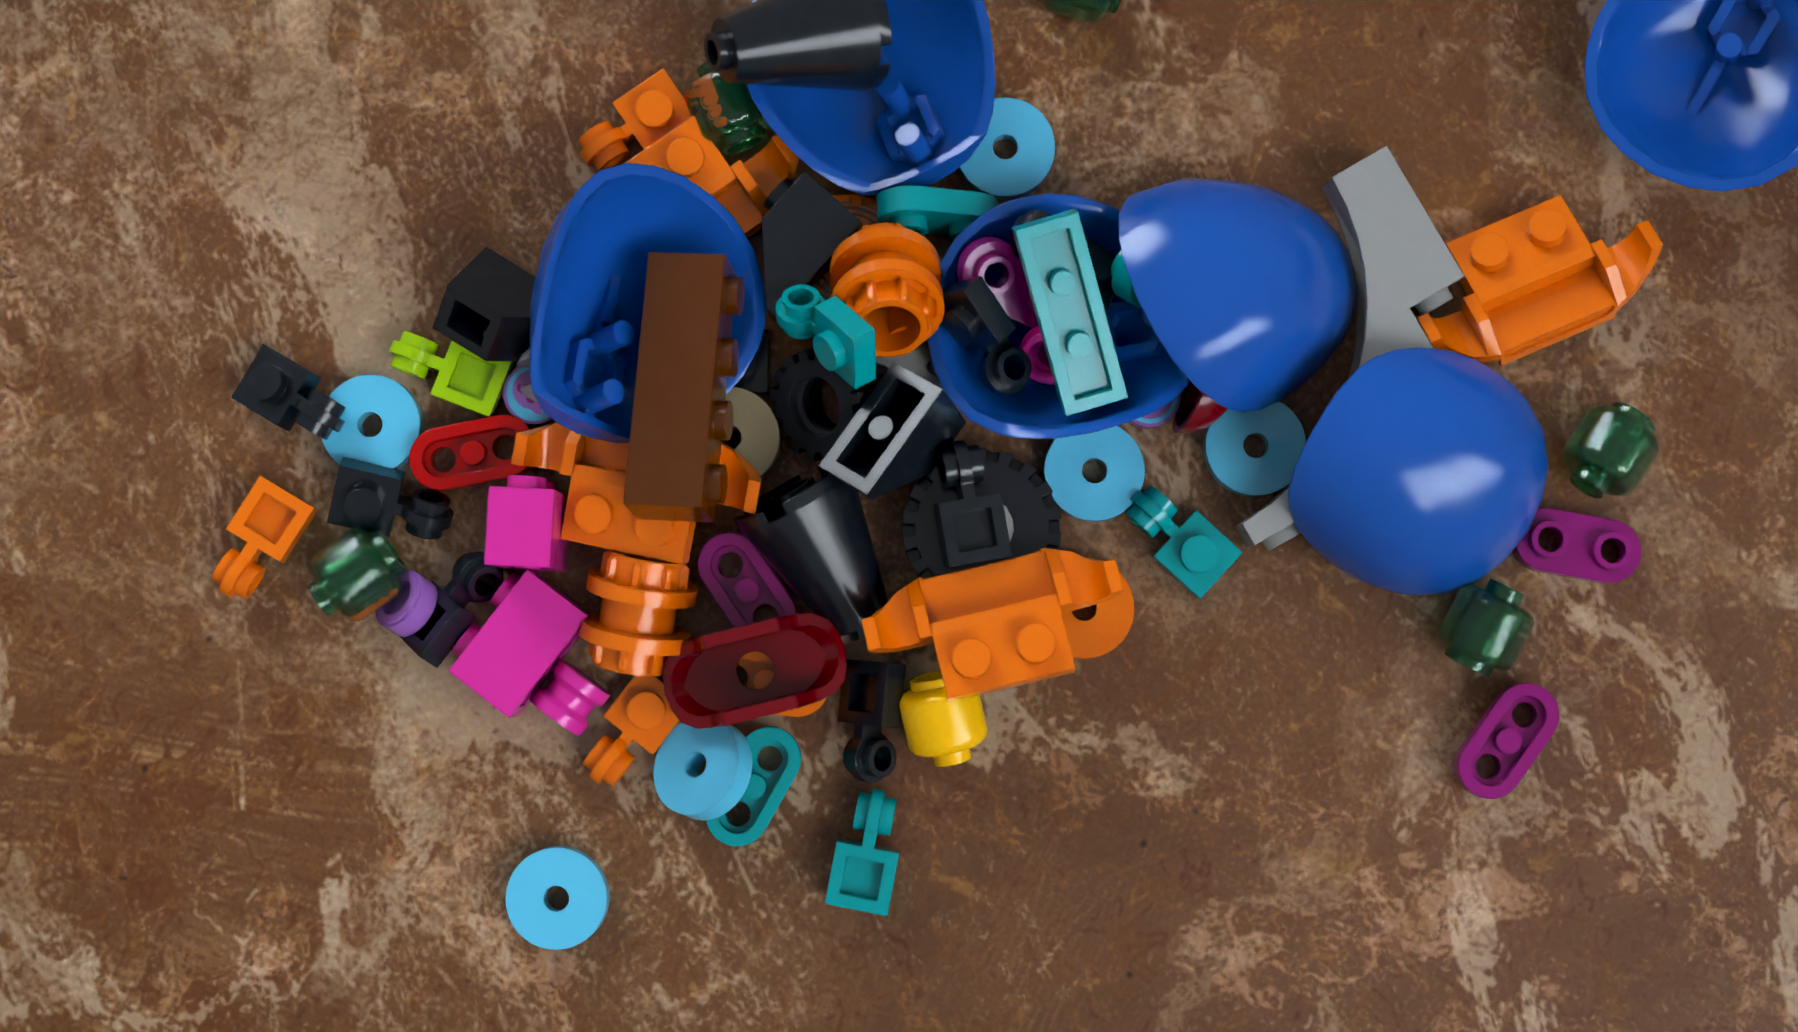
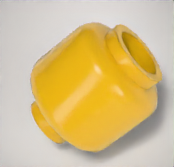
(941, 727)

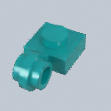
(841, 336)
(1194, 552)
(862, 871)

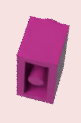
(526, 526)
(518, 642)

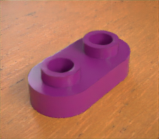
(1011, 288)
(1579, 547)
(747, 591)
(1507, 743)

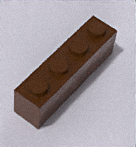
(683, 387)

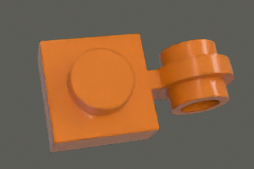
(648, 115)
(269, 523)
(642, 717)

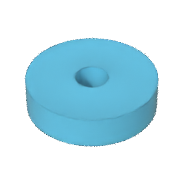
(1030, 165)
(400, 419)
(1249, 475)
(1099, 500)
(719, 785)
(533, 914)

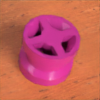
(569, 697)

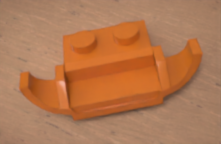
(736, 187)
(1538, 283)
(597, 490)
(995, 620)

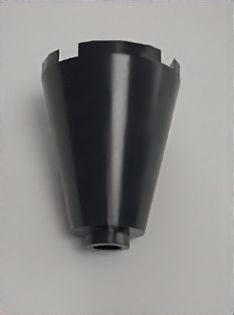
(802, 44)
(820, 548)

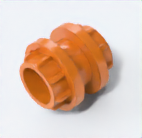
(891, 283)
(637, 613)

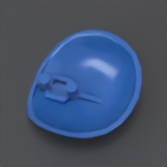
(1698, 88)
(912, 125)
(1238, 285)
(593, 290)
(1035, 411)
(1420, 473)

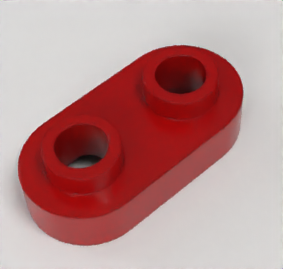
(474, 449)

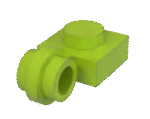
(462, 376)

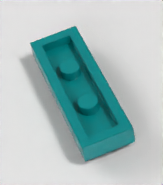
(1070, 312)

